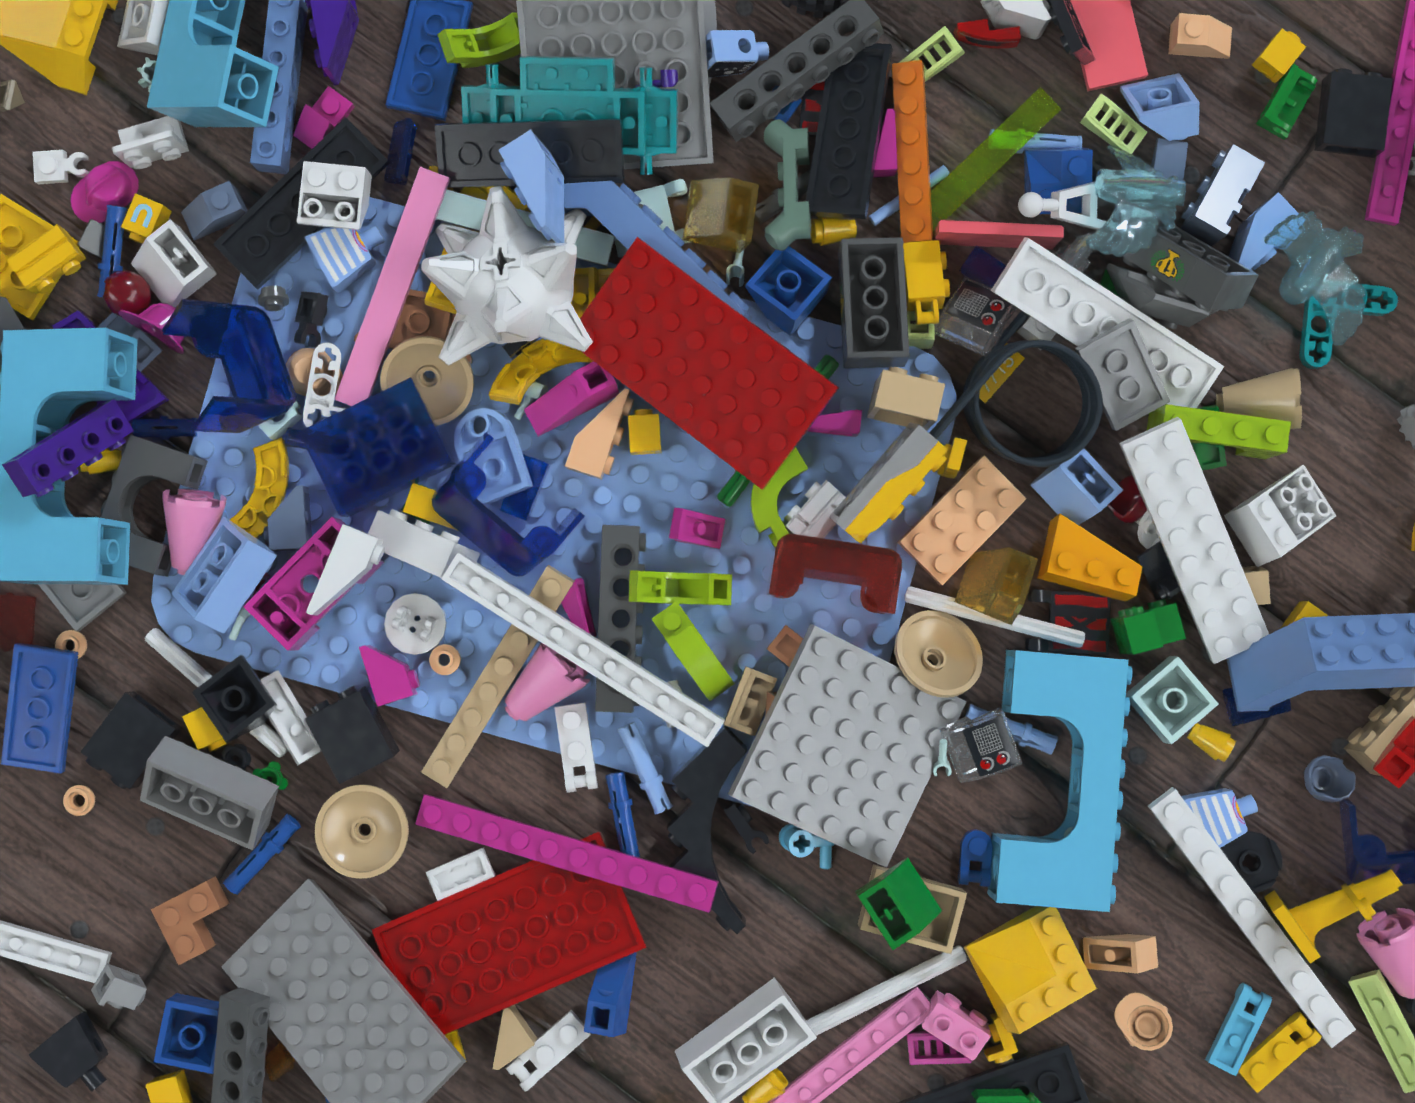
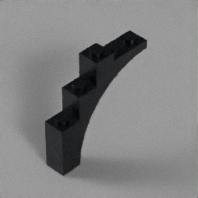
(701, 782)

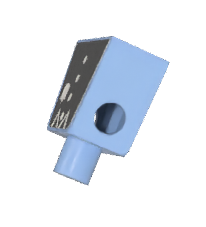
(733, 52)

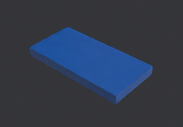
(421, 75)
(39, 708)

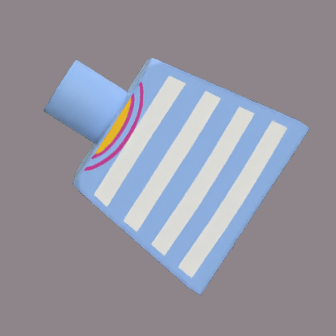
(344, 253)
(1221, 813)

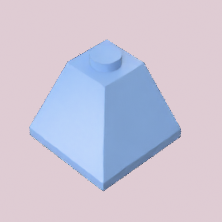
(1165, 106)

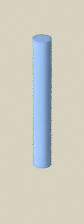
(893, 206)

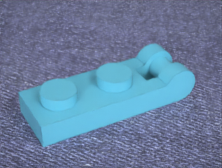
(1238, 1029)

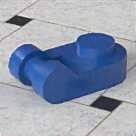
(975, 847)

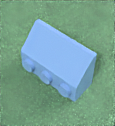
(223, 576)

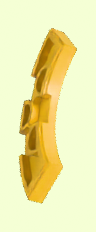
(530, 365)
(269, 489)

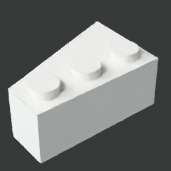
(417, 543)

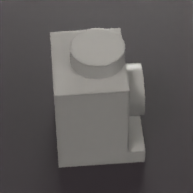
(119, 988)

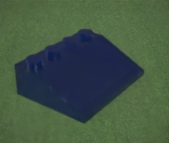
(377, 448)

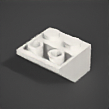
(1028, 14)
(333, 195)
(172, 264)

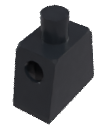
(73, 1053)

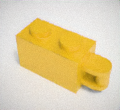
(924, 280)

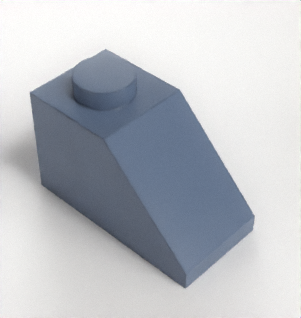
(214, 210)
(290, 523)

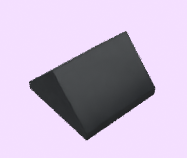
(235, 700)

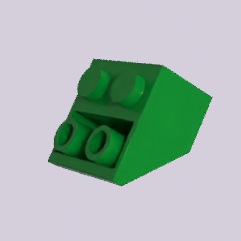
(899, 903)

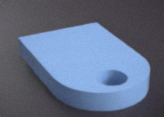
(500, 461)

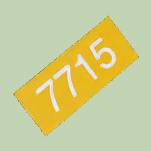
(1000, 376)

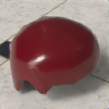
(127, 292)
(1129, 503)

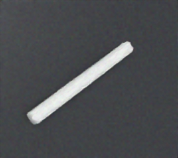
(1021, 624)
(199, 675)
(887, 990)

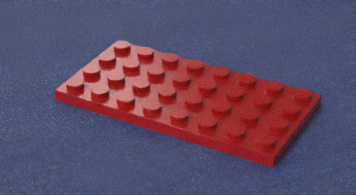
(703, 364)
(507, 940)

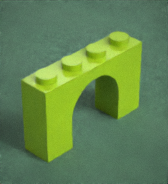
(1248, 434)

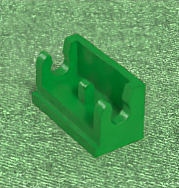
(1287, 101)

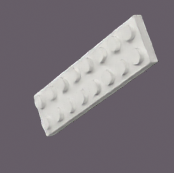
(1084, 309)
(1195, 539)

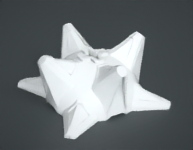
(507, 281)

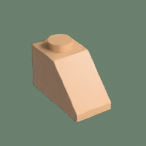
(1199, 36)
(1120, 953)

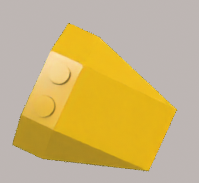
(54, 37)

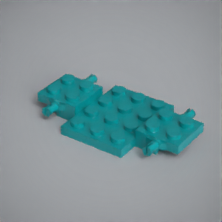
(579, 91)

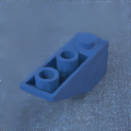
(611, 998)

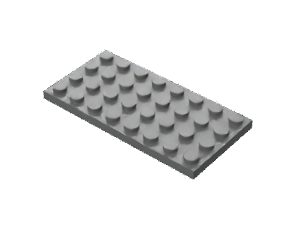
(341, 1006)

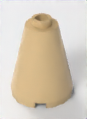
(1266, 397)

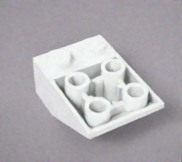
(1280, 516)

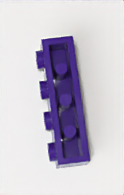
(68, 448)

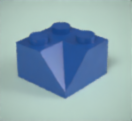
(1057, 170)
(788, 288)
(188, 1033)

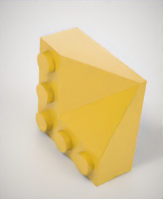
(1030, 968)

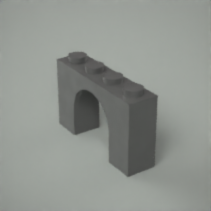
(141, 464)

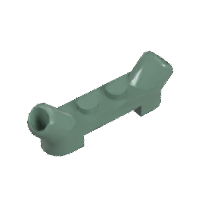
(795, 219)

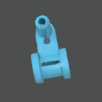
(805, 844)

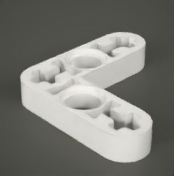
(315, 401)

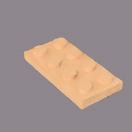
(961, 520)

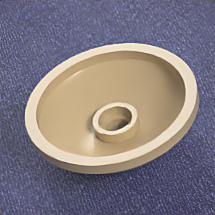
(445, 393)
(944, 642)
(340, 834)

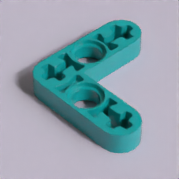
(1314, 309)

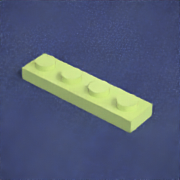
(1387, 1025)

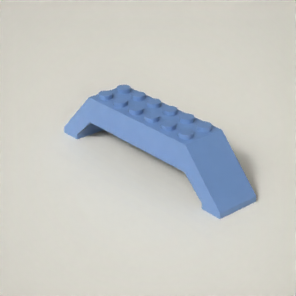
(620, 213)
(1325, 656)

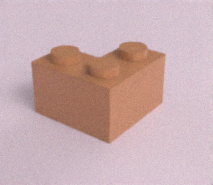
(183, 919)

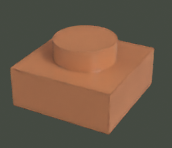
(785, 645)

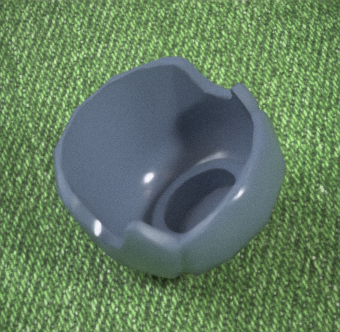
(1329, 779)

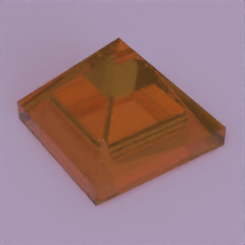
(278, 1062)

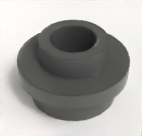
(273, 298)

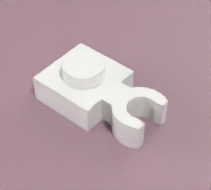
(55, 166)

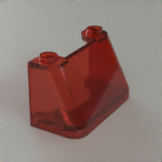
(837, 561)

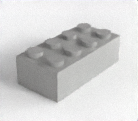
(208, 792)

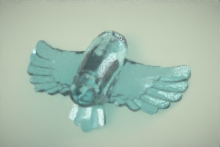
(1139, 200)
(1320, 270)

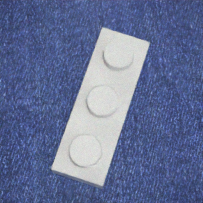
(290, 720)

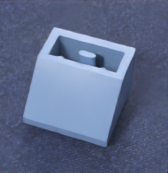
(1077, 487)

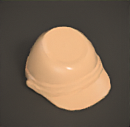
(299, 371)
(1143, 1021)

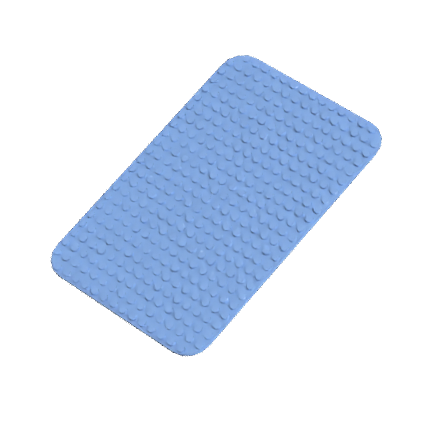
(635, 493)

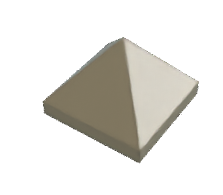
(10, 95)

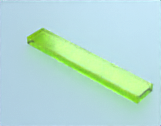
(992, 154)

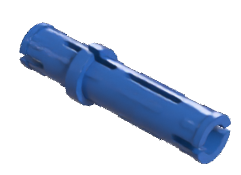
(114, 216)
(622, 813)
(266, 849)

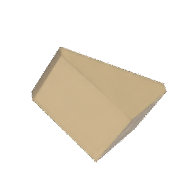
(513, 1037)

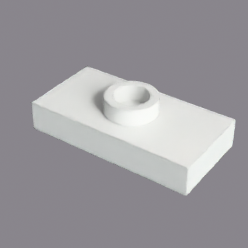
(460, 874)

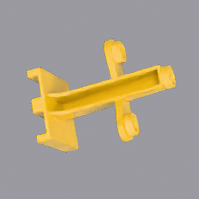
(1309, 918)

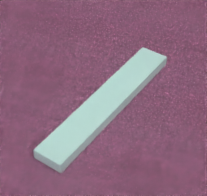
(469, 212)

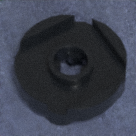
(1267, 864)

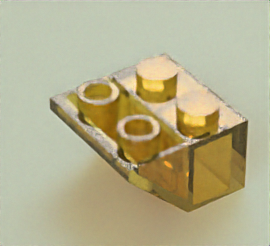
(721, 213)
(997, 583)

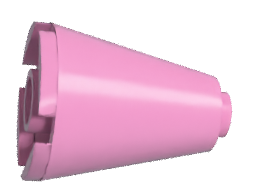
(189, 523)
(543, 683)
(1392, 947)

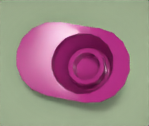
(103, 186)
(152, 322)

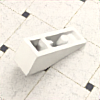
(348, 562)

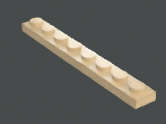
(492, 685)

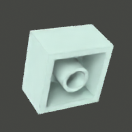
(1171, 699)

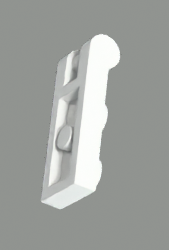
(576, 746)
(549, 1049)

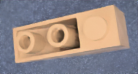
(594, 443)

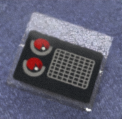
(974, 317)
(981, 746)

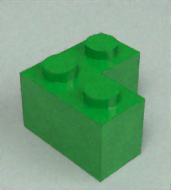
(1147, 629)

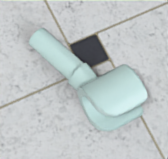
(736, 269)
(535, 391)
(243, 615)
(942, 758)

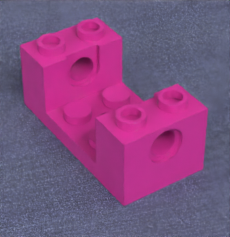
(283, 600)

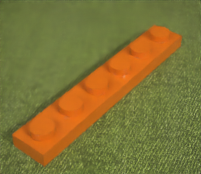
(912, 151)

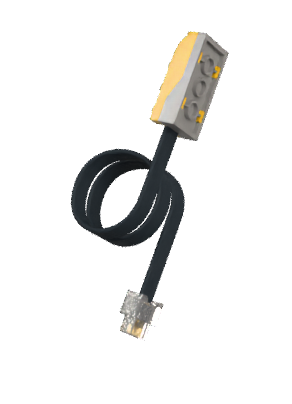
(918, 452)

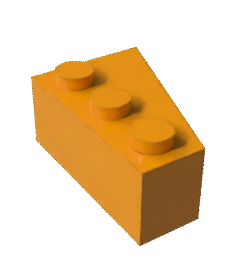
(1086, 562)

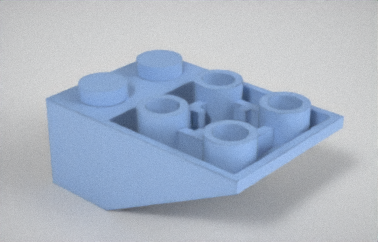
(537, 182)
(1249, 242)

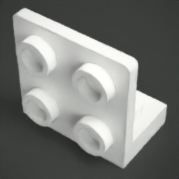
(151, 142)

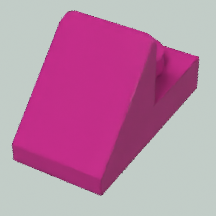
(322, 117)
(696, 528)

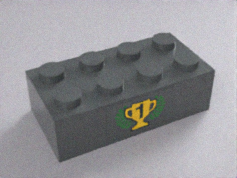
(1194, 270)
(873, 303)

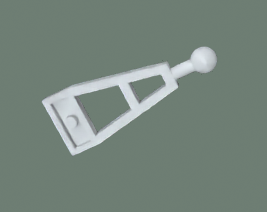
(1032, 204)

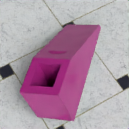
(572, 397)

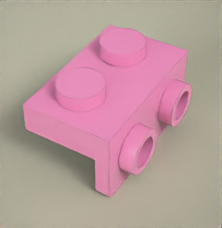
(956, 1025)

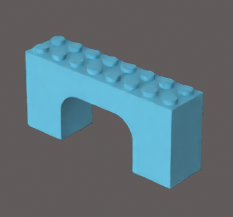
(202, 72)
(42, 385)
(1092, 704)

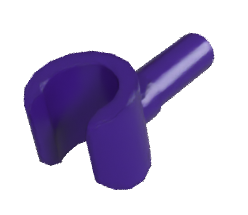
(668, 78)

